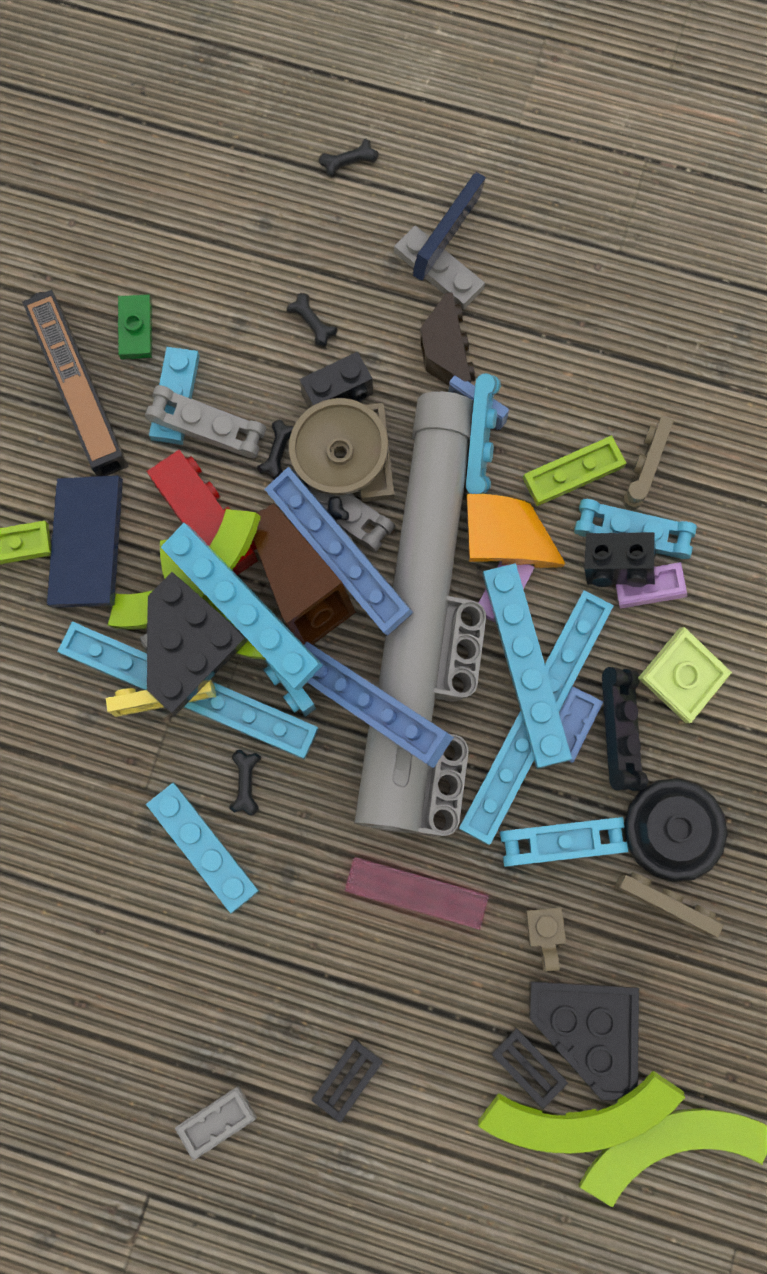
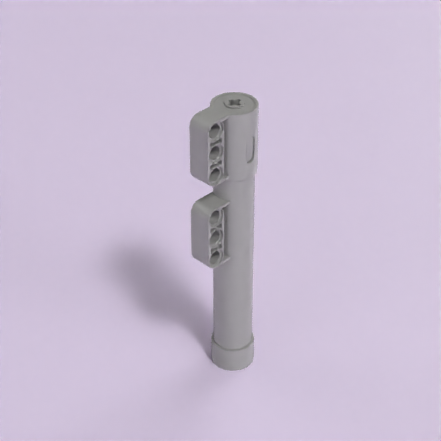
(421, 653)

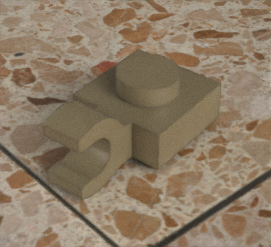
(546, 930)

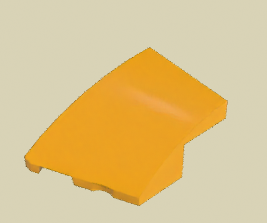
(508, 532)

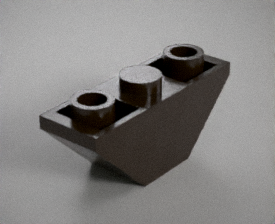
(444, 344)

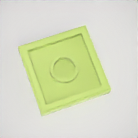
(685, 675)

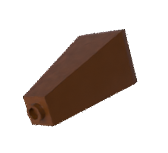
(303, 584)

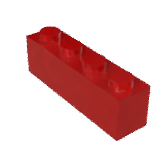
(193, 500)

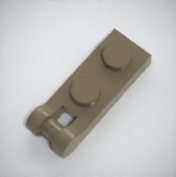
(647, 464)

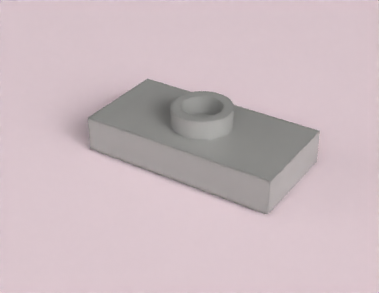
(215, 1122)

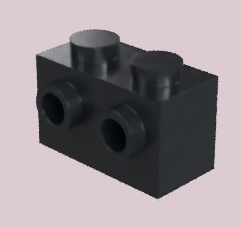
(341, 379)
(620, 559)

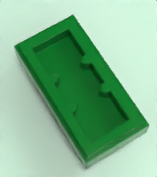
(135, 326)

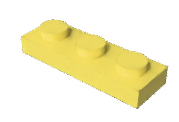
(129, 701)

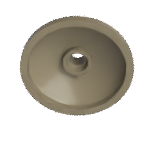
(336, 427)

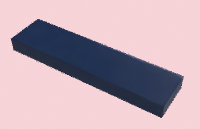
(448, 226)

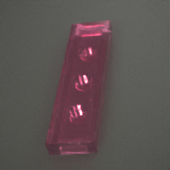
(416, 893)

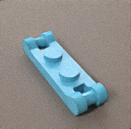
(483, 420)
(625, 521)
(564, 841)

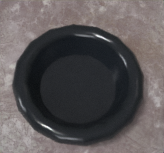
(675, 830)

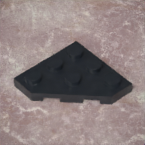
(184, 643)
(592, 1031)

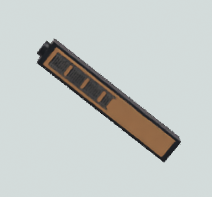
(75, 384)

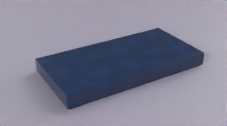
(85, 542)

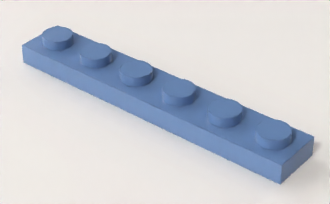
(339, 551)
(379, 709)

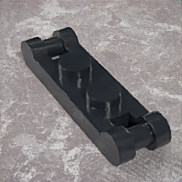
(622, 729)

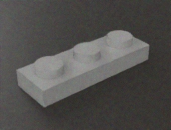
(447, 272)

